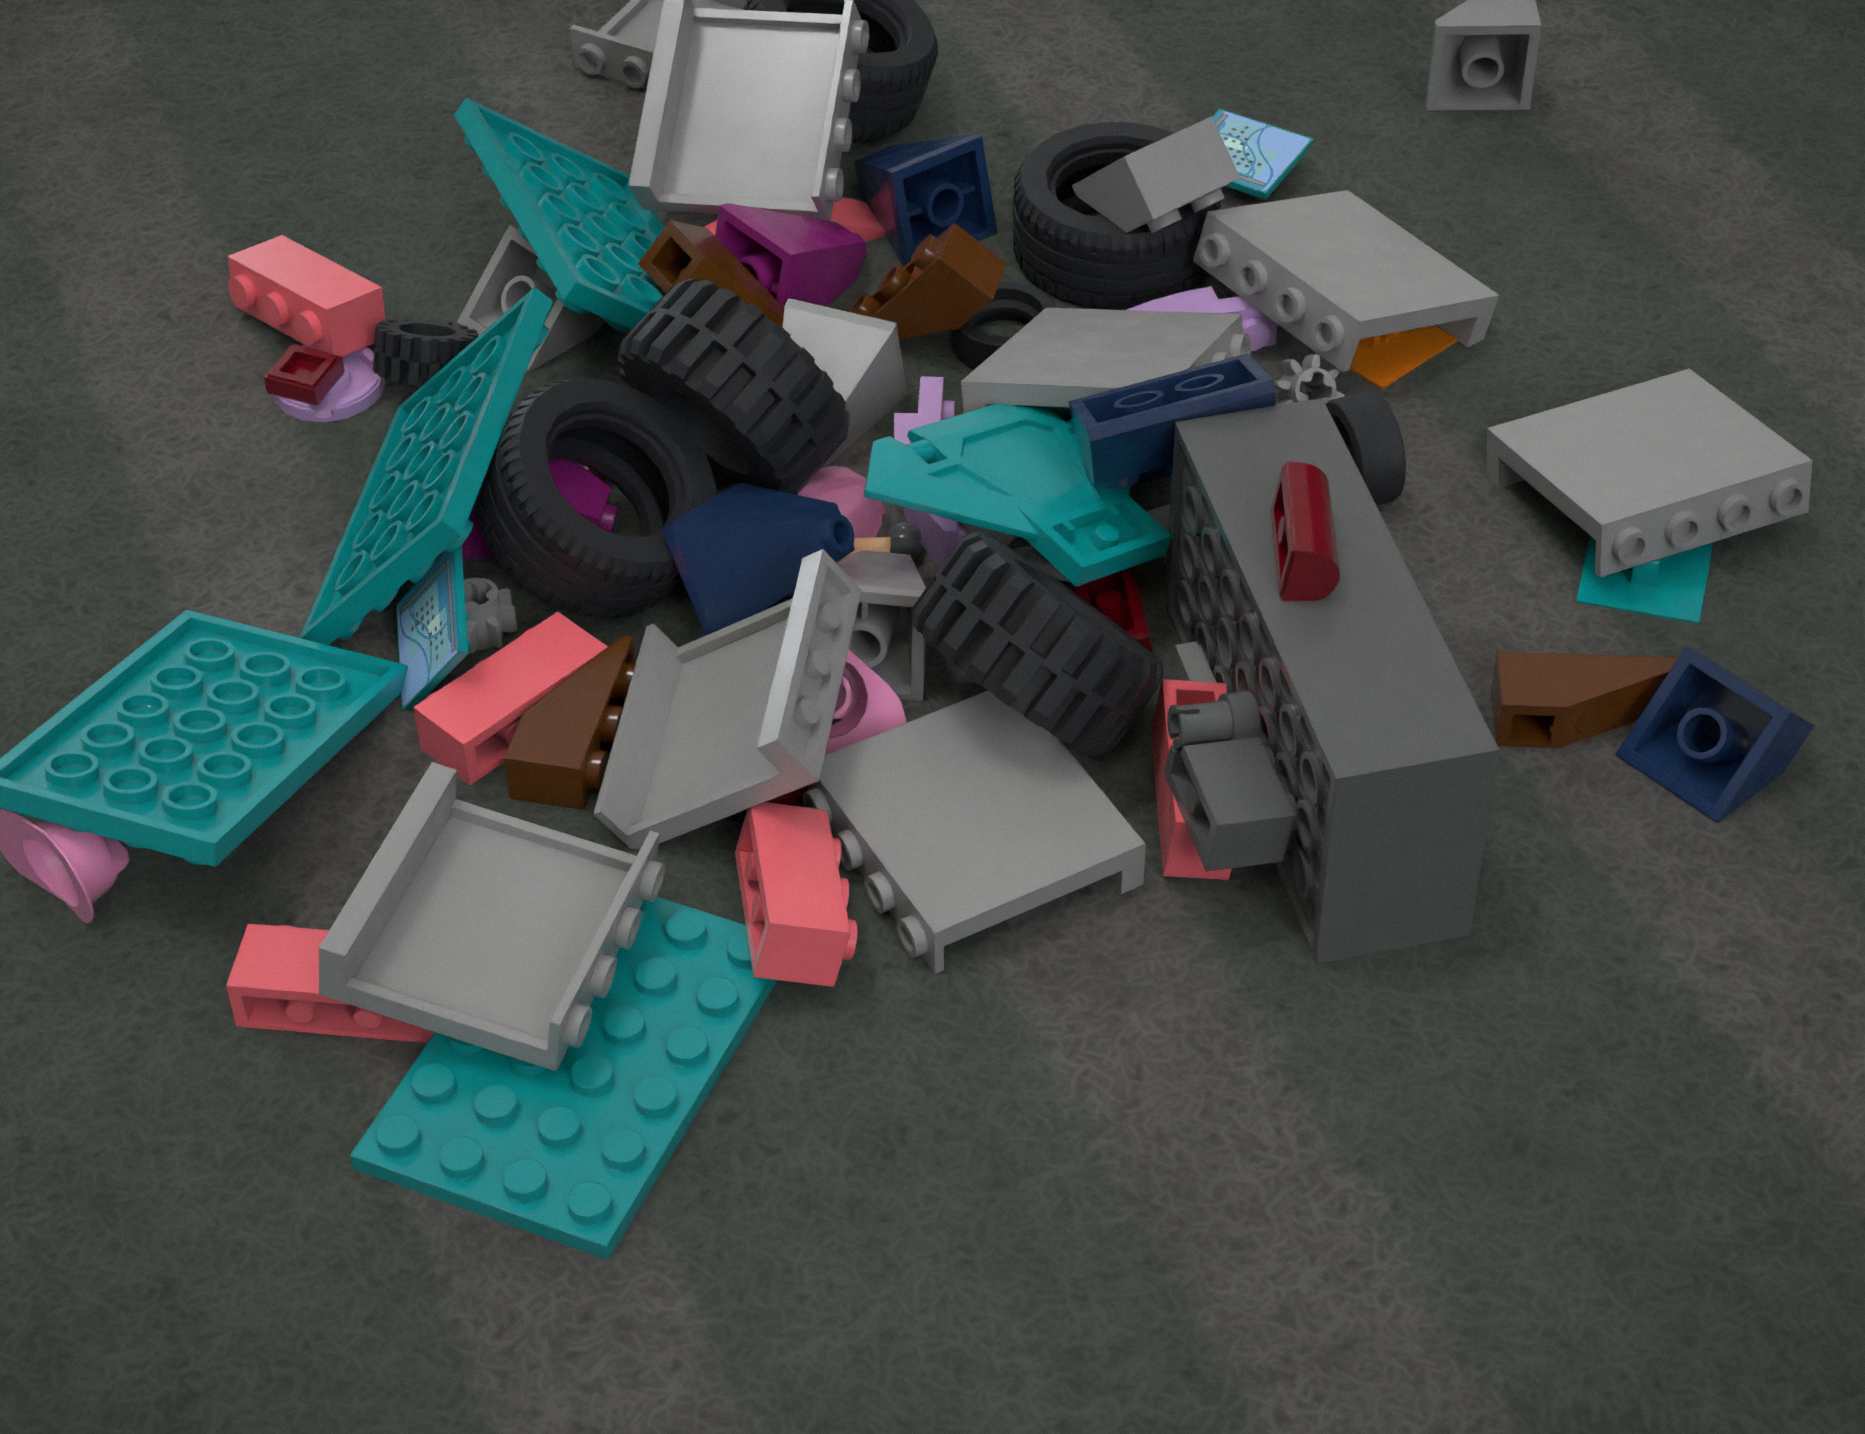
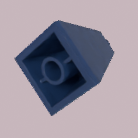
(928, 188)
(748, 549)

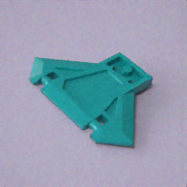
(1021, 477)

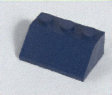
(1134, 425)

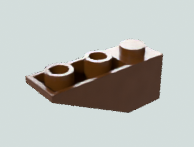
(695, 252)
(938, 288)
(1569, 697)
(567, 734)

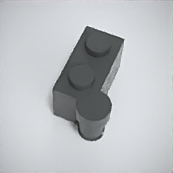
(1228, 783)

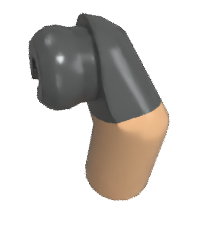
(902, 539)

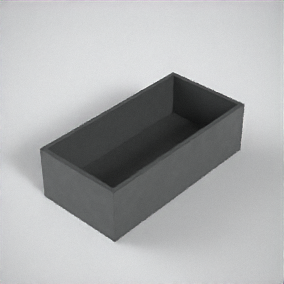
(1347, 687)

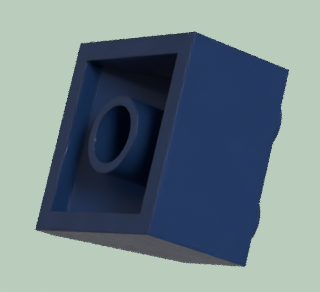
(1713, 736)

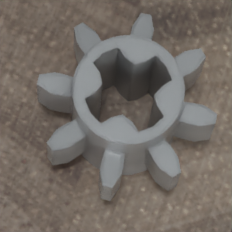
(1317, 379)
(488, 613)

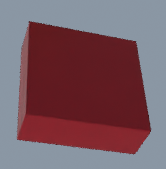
(304, 374)

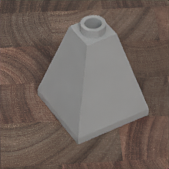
(857, 355)
(883, 622)

